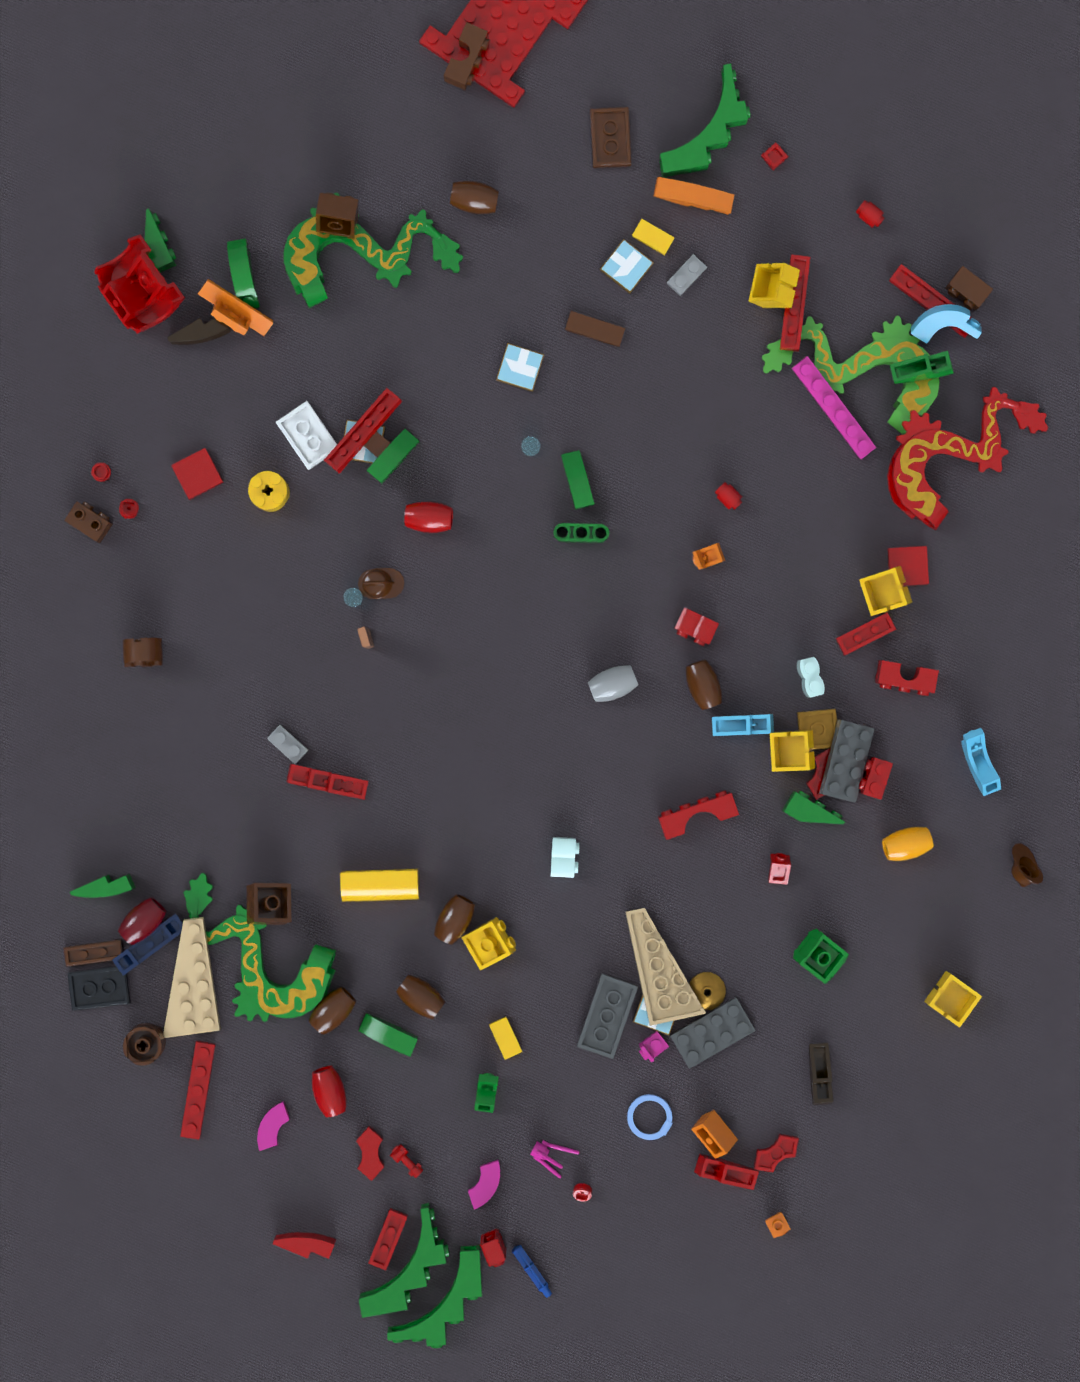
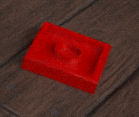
(197, 473)
(913, 564)

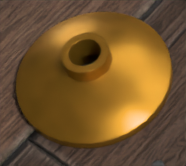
(710, 981)

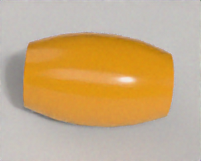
(907, 843)

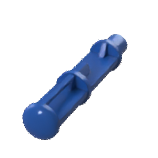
(531, 1270)

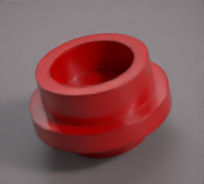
(101, 472)

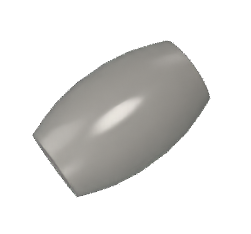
(613, 683)

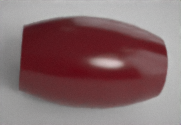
(142, 921)

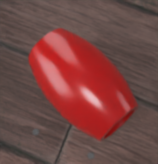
(428, 517)
(328, 1091)

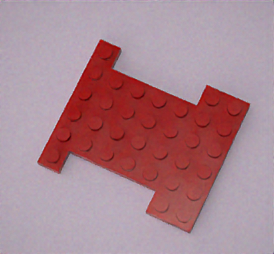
(512, 32)

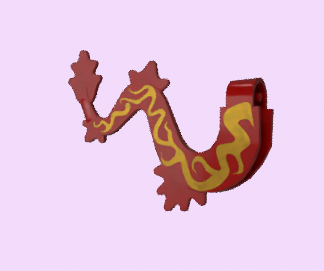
(922, 440)

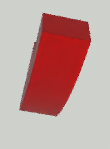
(726, 1172)
(305, 1243)

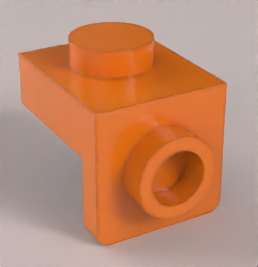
(708, 556)
(777, 1225)

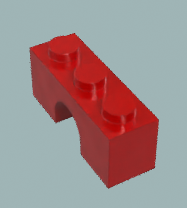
(923, 681)

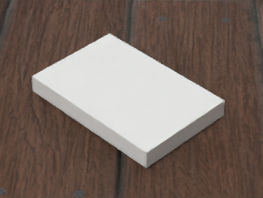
(307, 435)

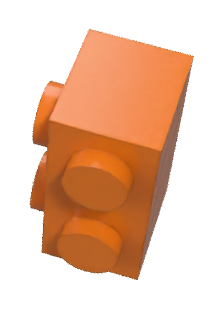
(715, 1135)

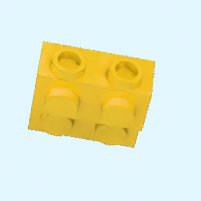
(489, 943)

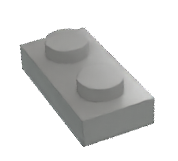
(686, 275)
(287, 744)

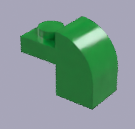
(486, 1092)

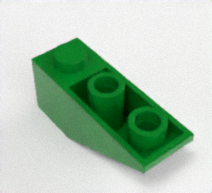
(160, 253)
(806, 811)

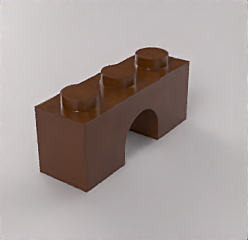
(461, 72)

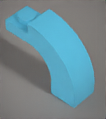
(944, 316)
(979, 762)

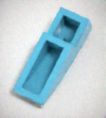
(743, 725)

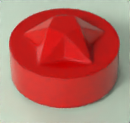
(128, 508)
(582, 1192)

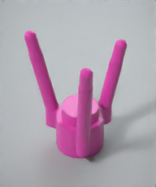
(540, 1154)

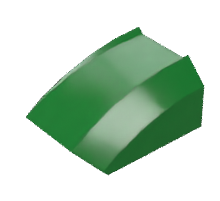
(820, 955)

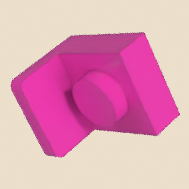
(652, 1046)

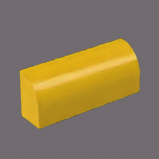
(379, 885)

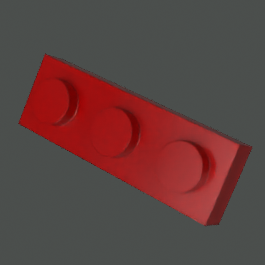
(865, 634)
(388, 1239)

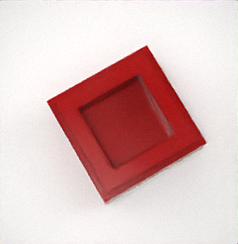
(774, 156)

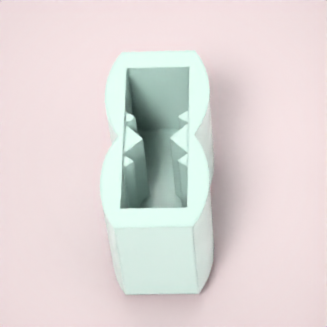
(811, 681)
(563, 857)

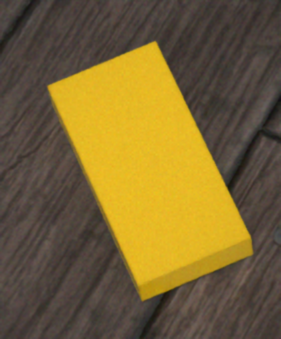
(653, 237)
(505, 1037)

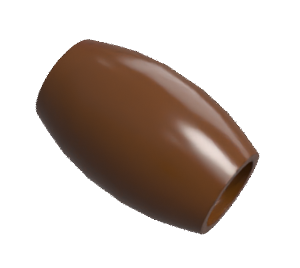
(474, 197)
(703, 684)
(454, 919)
(420, 996)
(332, 1010)

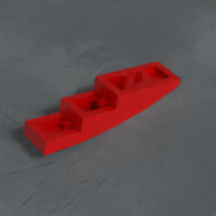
(327, 781)

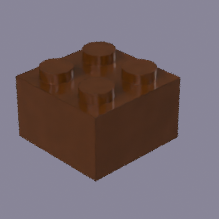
(337, 215)
(269, 903)

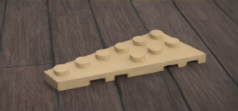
(662, 981)
(192, 995)

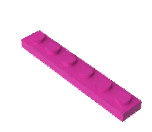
(833, 407)

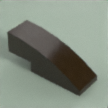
(199, 332)
(820, 1074)

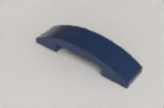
(142, 950)

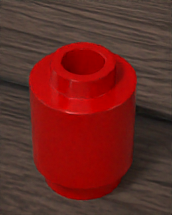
(870, 214)
(728, 496)

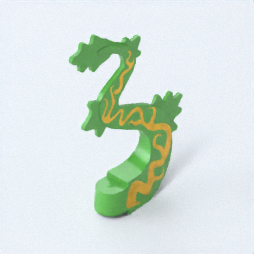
(888, 348)

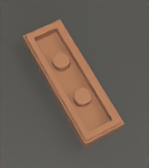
(365, 637)

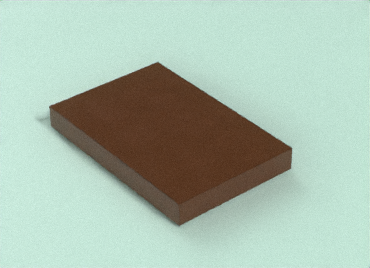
(610, 137)

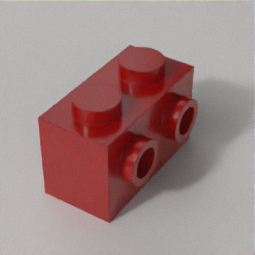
(875, 777)

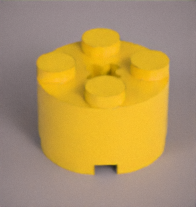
(258, 486)

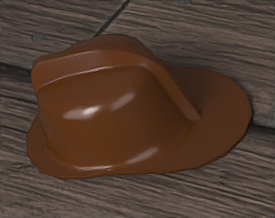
(381, 583)
(1025, 866)

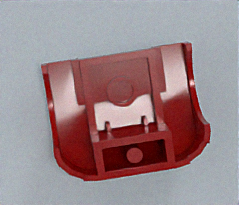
(137, 288)

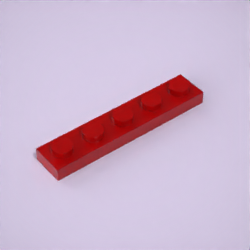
(920, 292)
(794, 316)
(363, 430)
(198, 1090)

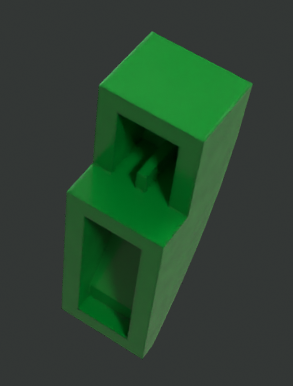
(922, 368)
(393, 456)
(577, 480)
(105, 887)
(388, 1034)

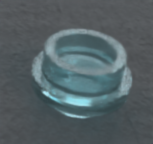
(530, 446)
(353, 597)

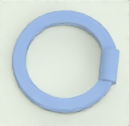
(666, 1126)

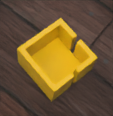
(774, 285)
(885, 591)
(792, 750)
(953, 998)

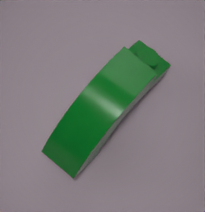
(241, 272)

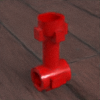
(399, 1153)

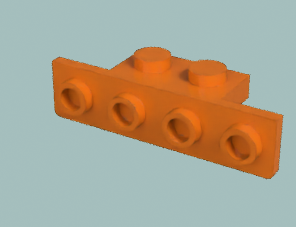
(234, 311)

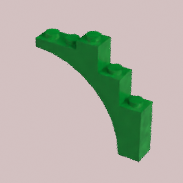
(694, 155)
(393, 1294)
(451, 1309)

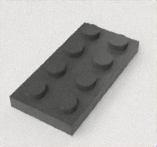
(846, 760)
(607, 1016)
(712, 1032)

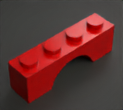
(674, 822)

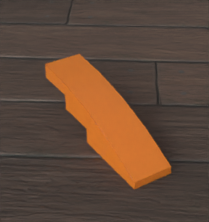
(693, 195)

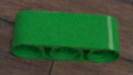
(572, 537)

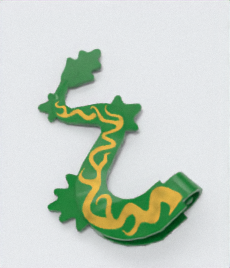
(305, 245)
(257, 991)

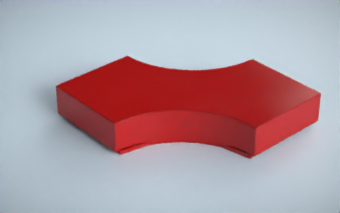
(815, 782)
(783, 1148)
(371, 1162)

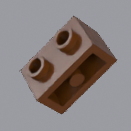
(968, 289)
(89, 522)

